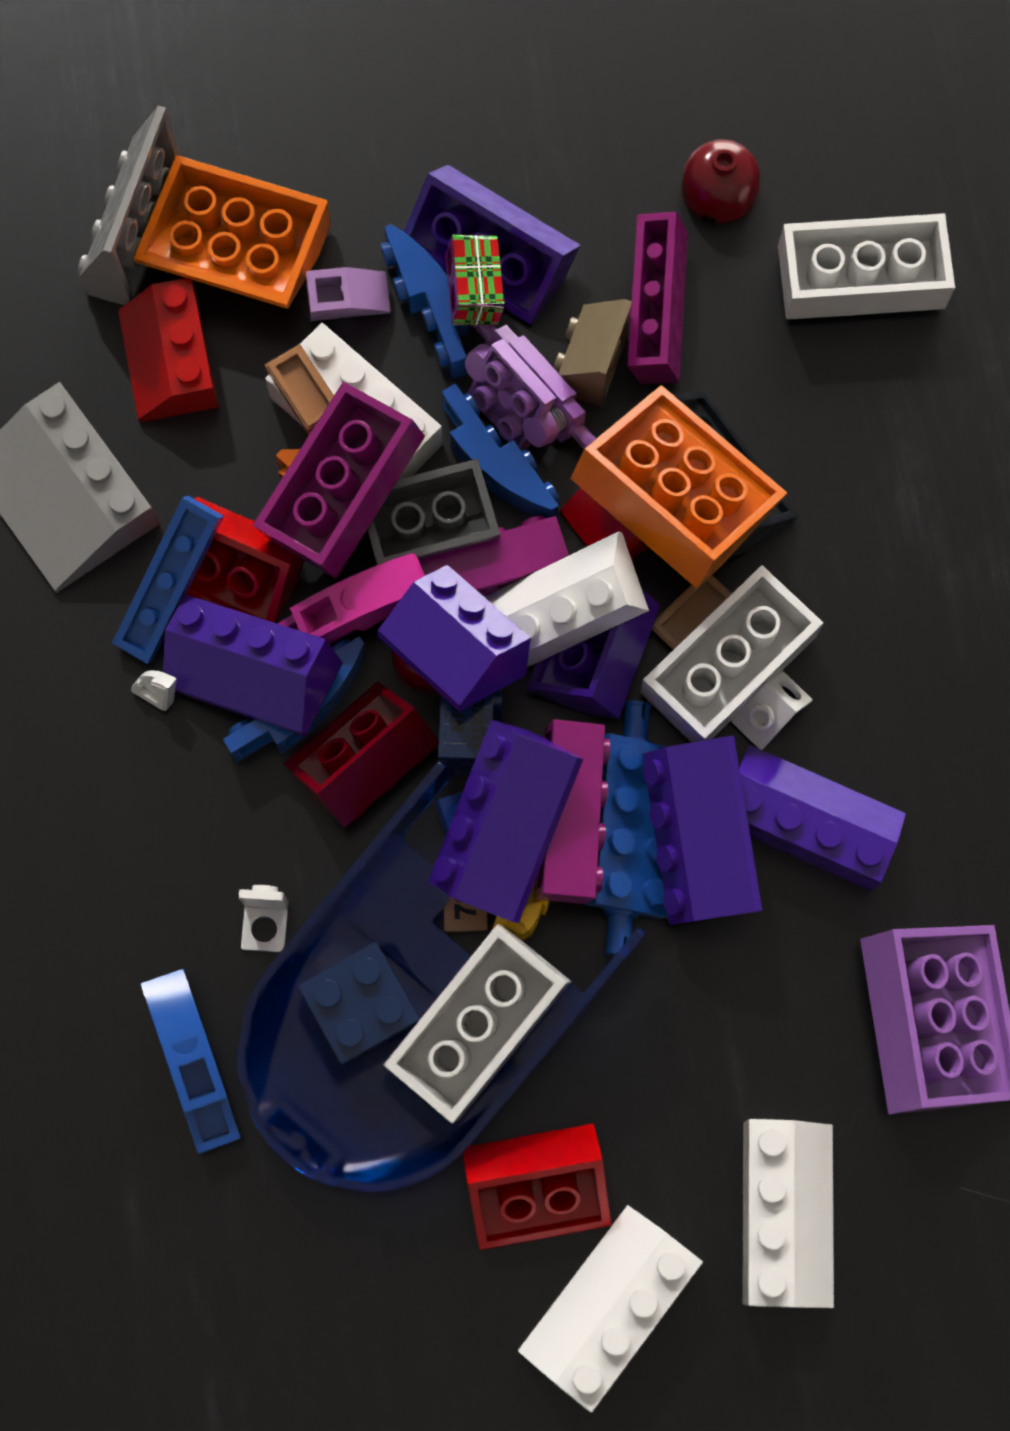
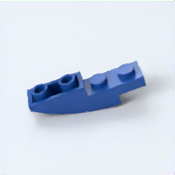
(425, 290)
(505, 469)
(250, 735)
(190, 1061)

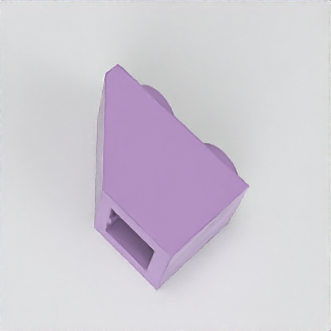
(346, 293)

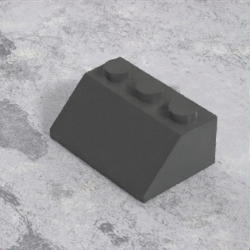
(434, 514)

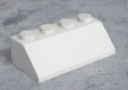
(574, 598)
(788, 1214)
(609, 1307)

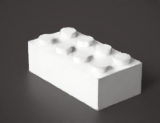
(865, 266)
(340, 363)
(730, 656)
(477, 1023)

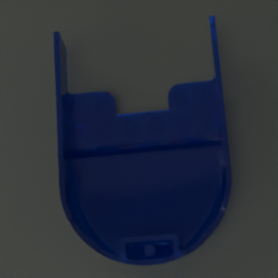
(359, 1120)

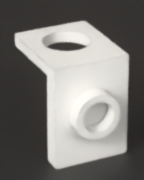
(770, 710)
(261, 903)

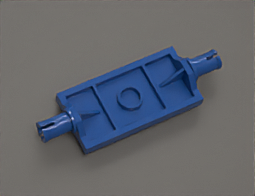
(628, 858)

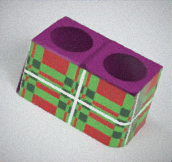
(474, 280)

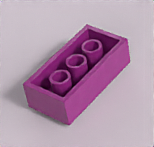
(339, 479)

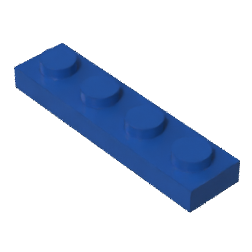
(167, 578)

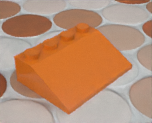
(234, 232)
(677, 485)

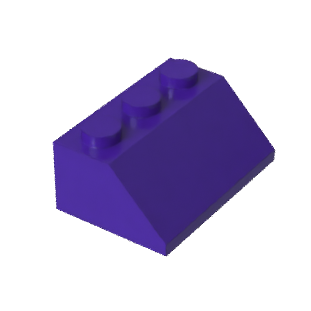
(456, 638)
(598, 671)

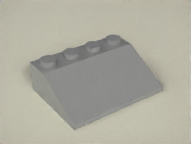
(109, 266)
(66, 490)

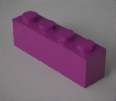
(658, 298)
(505, 559)
(572, 857)

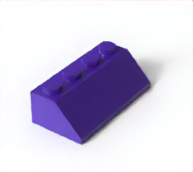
(530, 252)
(248, 664)
(818, 819)
(505, 820)
(701, 831)

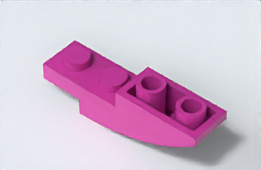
(355, 601)

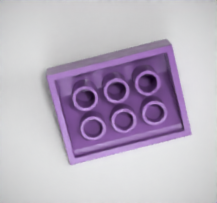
(939, 1016)

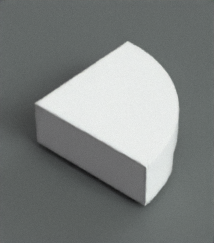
(156, 688)

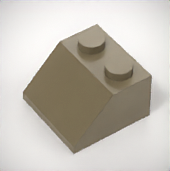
(594, 348)

